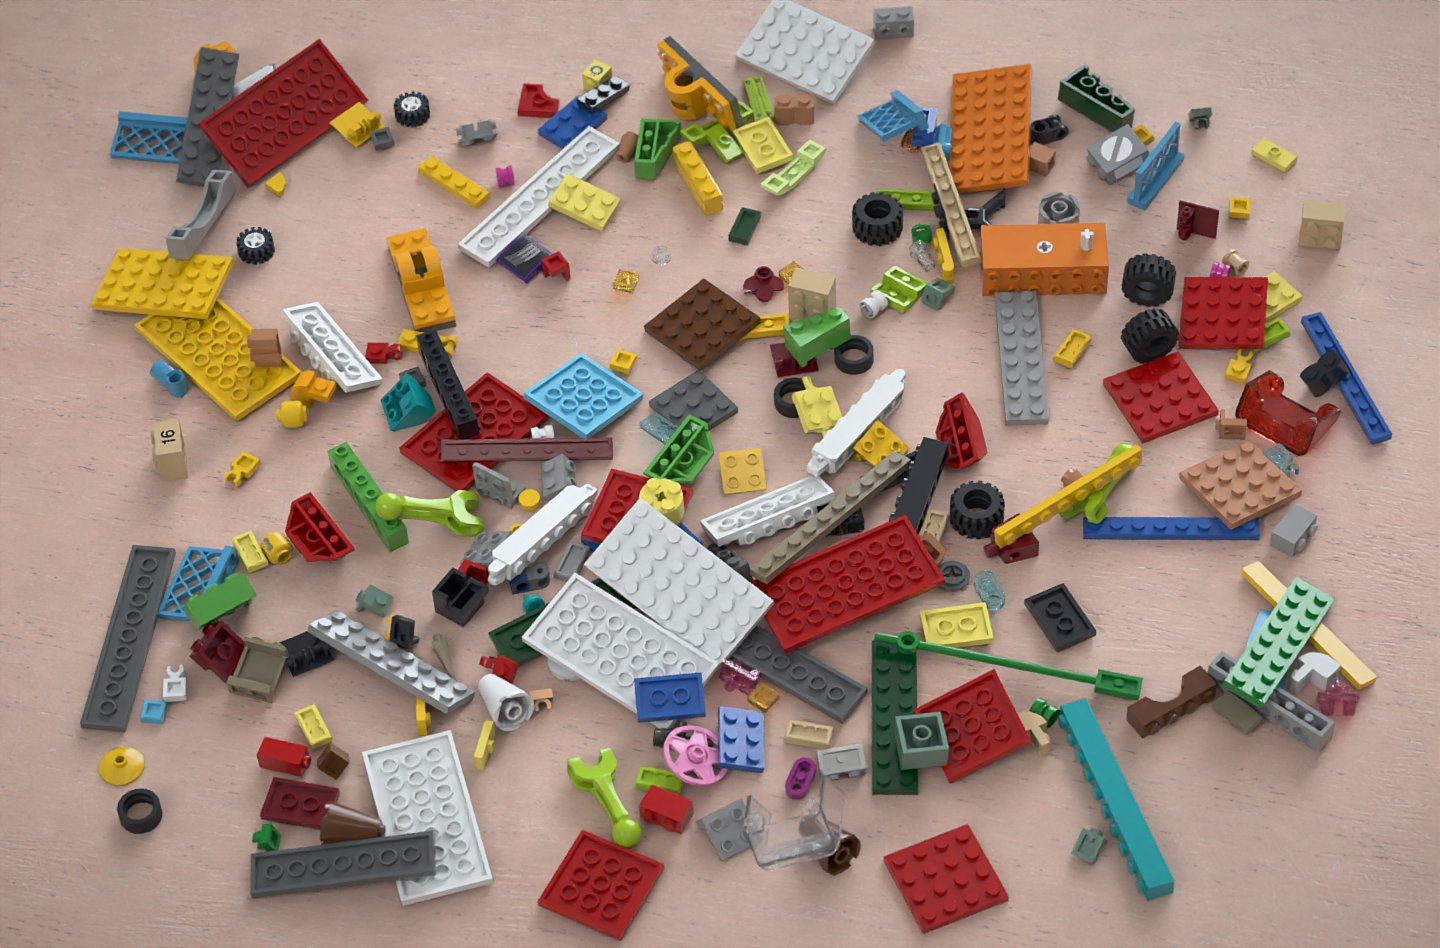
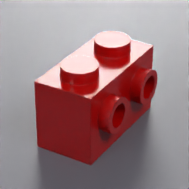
(666, 809)

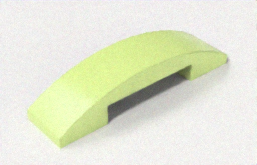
(796, 171)

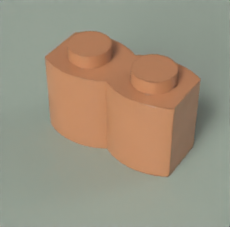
(794, 109)
(265, 347)

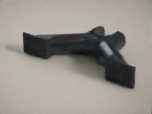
(981, 214)

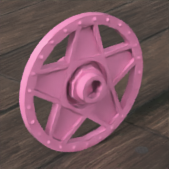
(693, 755)

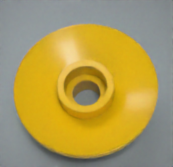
(121, 773)

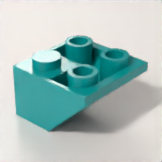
(407, 404)

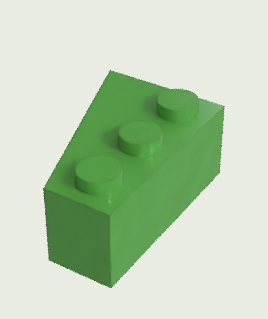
(655, 146)
(816, 334)
(219, 600)

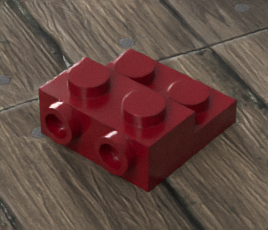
(218, 650)

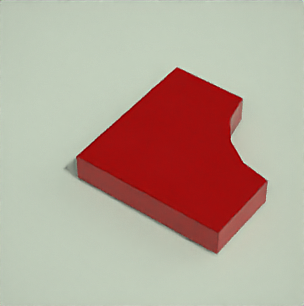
(536, 103)

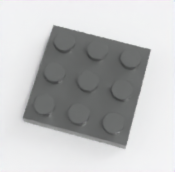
(696, 397)

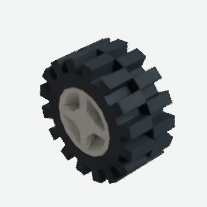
(411, 109)
(255, 245)

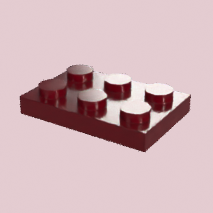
(297, 802)

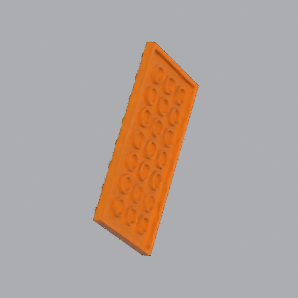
(991, 128)

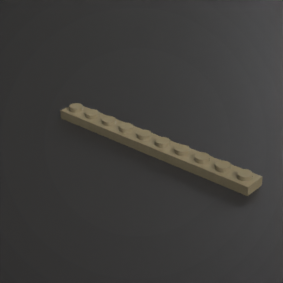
(830, 517)

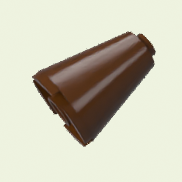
(348, 824)
(839, 861)

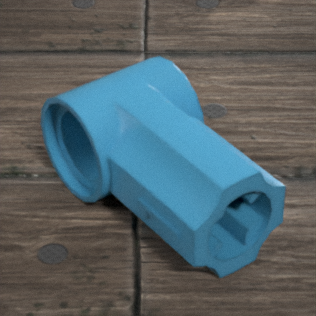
(944, 136)
(170, 378)

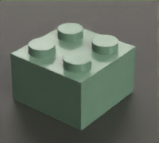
(921, 740)

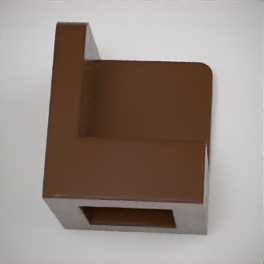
(333, 761)

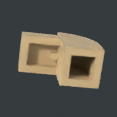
(1036, 729)

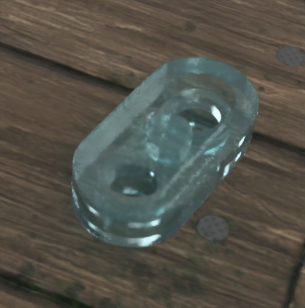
(991, 591)

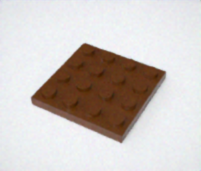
(702, 324)

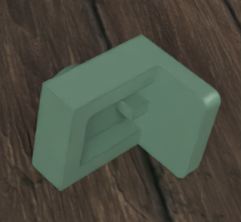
(374, 600)

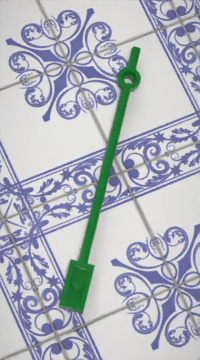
(1105, 682)

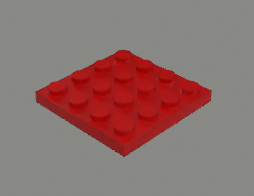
(1223, 313)
(1160, 397)
(615, 500)
(977, 725)
(945, 878)
(601, 885)

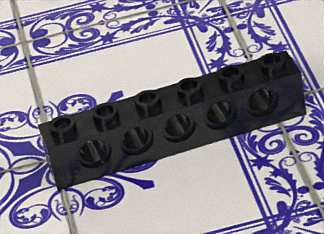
(447, 385)

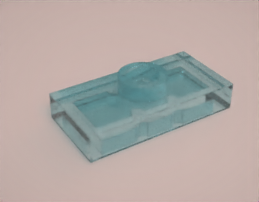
(658, 427)

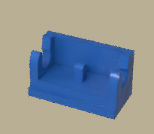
(927, 136)

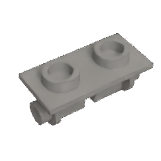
(484, 131)

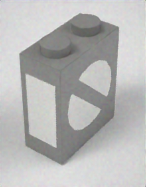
(1117, 154)

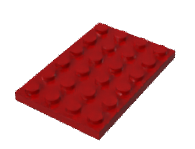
(500, 415)

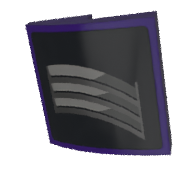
(523, 258)

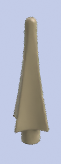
(442, 651)

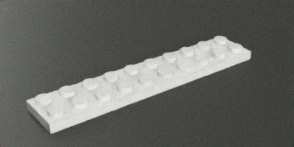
(530, 201)

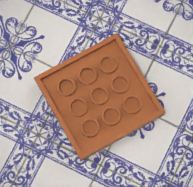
(1240, 484)

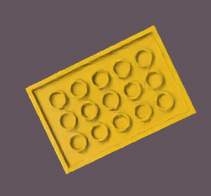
(162, 285)

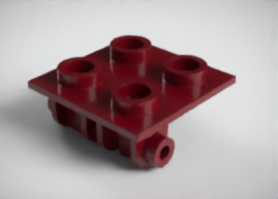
(1196, 220)
(787, 365)

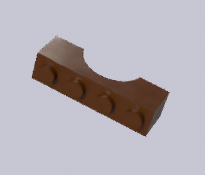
(1150, 715)

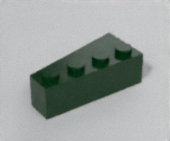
(1095, 100)

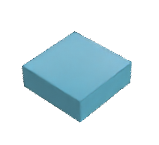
(153, 711)

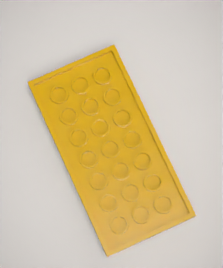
(218, 358)

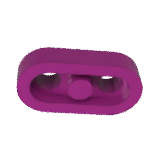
(800, 780)

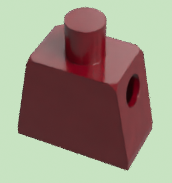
(1023, 548)

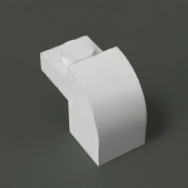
(1316, 669)

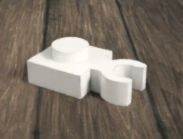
(175, 685)

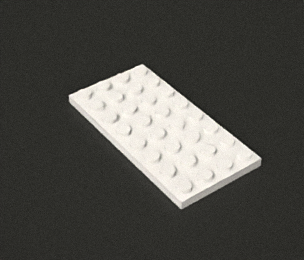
(678, 582)
(611, 643)
(421, 790)

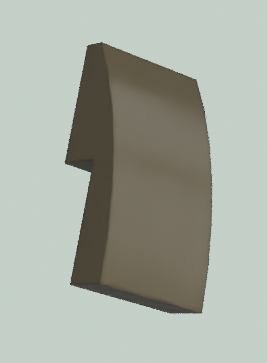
(1238, 712)

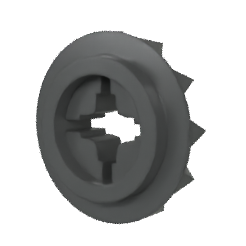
(960, 573)

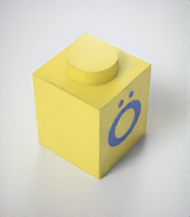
(596, 74)

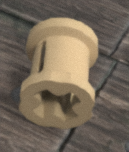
(1237, 263)

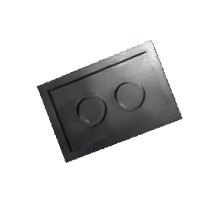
(1060, 617)

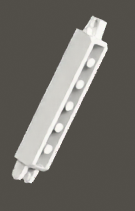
(873, 405)
(540, 532)

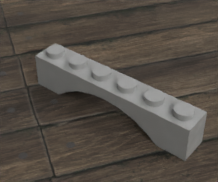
(216, 194)

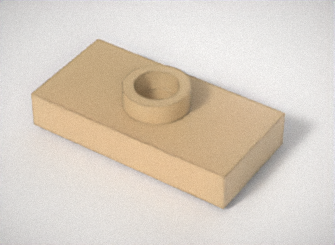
(935, 523)
(808, 734)

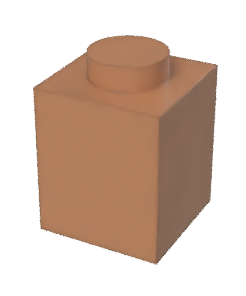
(1041, 159)

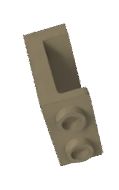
(258, 670)

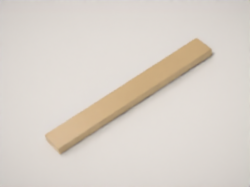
(955, 214)

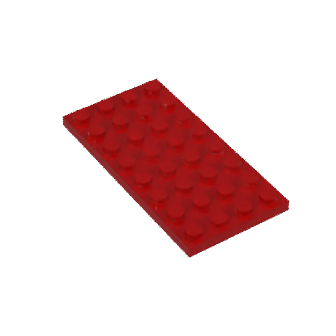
(282, 112)
(849, 583)

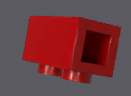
(283, 756)

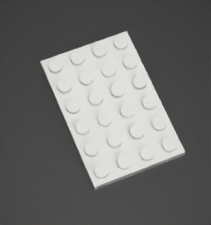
(805, 49)

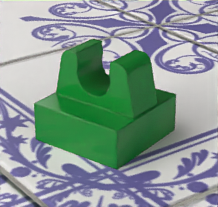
(267, 838)

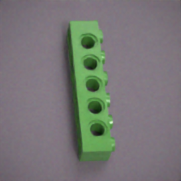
(365, 494)

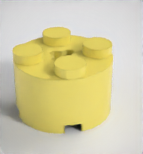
(664, 497)

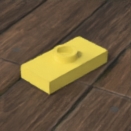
(1274, 155)
(249, 552)
(313, 726)
(485, 745)

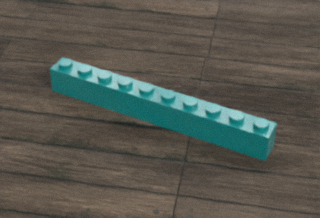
(1116, 800)

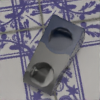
(531, 579)

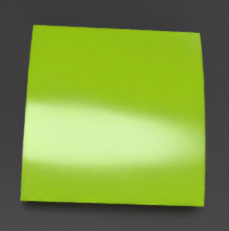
(900, 288)

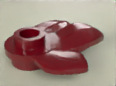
(763, 284)

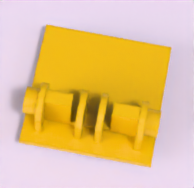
(357, 124)
(878, 444)
(742, 470)

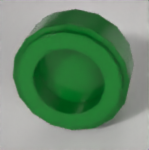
(924, 235)

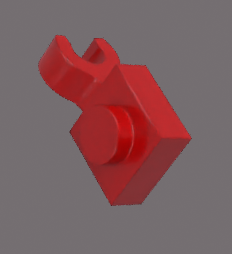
(379, 352)
(502, 667)

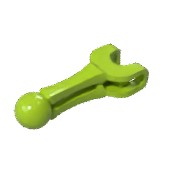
(1094, 504)
(447, 512)
(599, 783)

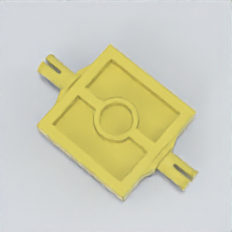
(816, 407)

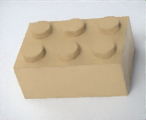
(810, 294)

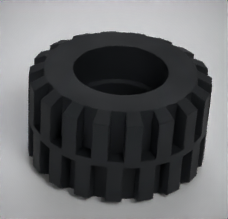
(877, 218)
(1148, 280)
(1150, 335)
(976, 496)

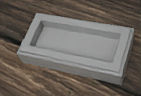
(571, 561)

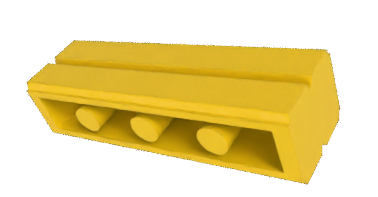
(697, 178)

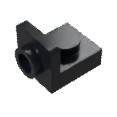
(403, 632)

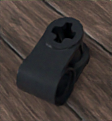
(1046, 130)

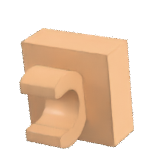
(541, 696)

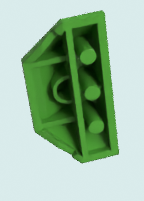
(683, 453)

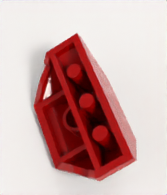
(962, 431)
(315, 532)

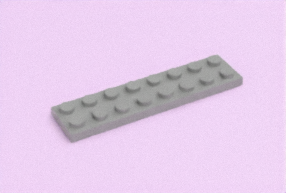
(1021, 358)
(391, 662)

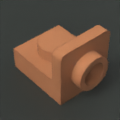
(1230, 428)
(934, 548)

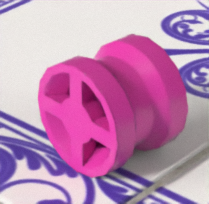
(505, 176)
(1219, 270)

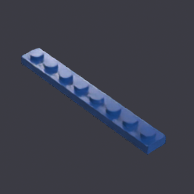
(1351, 386)
(1168, 529)

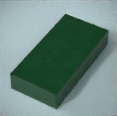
(744, 226)

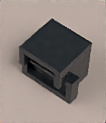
(458, 597)

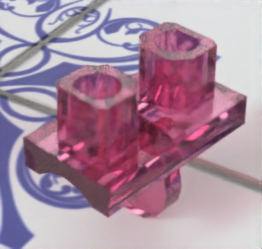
(738, 678)
(1337, 695)

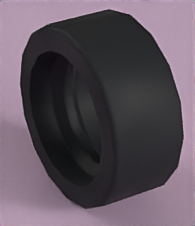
(859, 366)
(782, 388)
(143, 825)

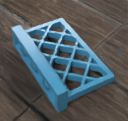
(894, 117)
(156, 125)
(1157, 169)
(220, 570)

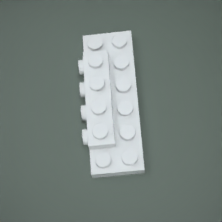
(329, 348)
(769, 512)

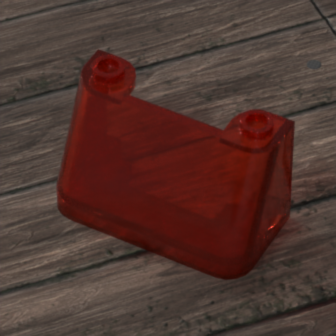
(1282, 418)

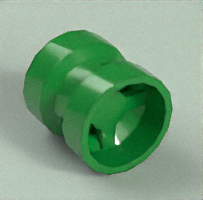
(1048, 712)

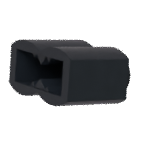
(1321, 375)

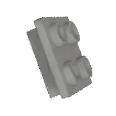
(496, 486)
(484, 544)
(726, 829)

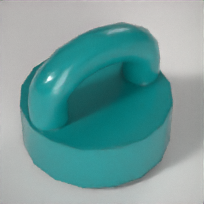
(532, 602)

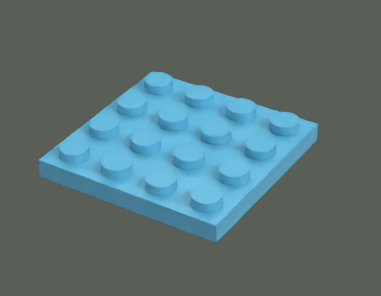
(583, 396)

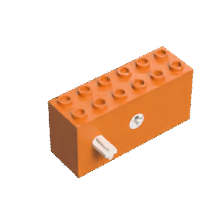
(1044, 258)

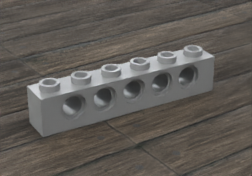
(1281, 709)

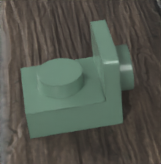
(935, 293)
(1089, 844)

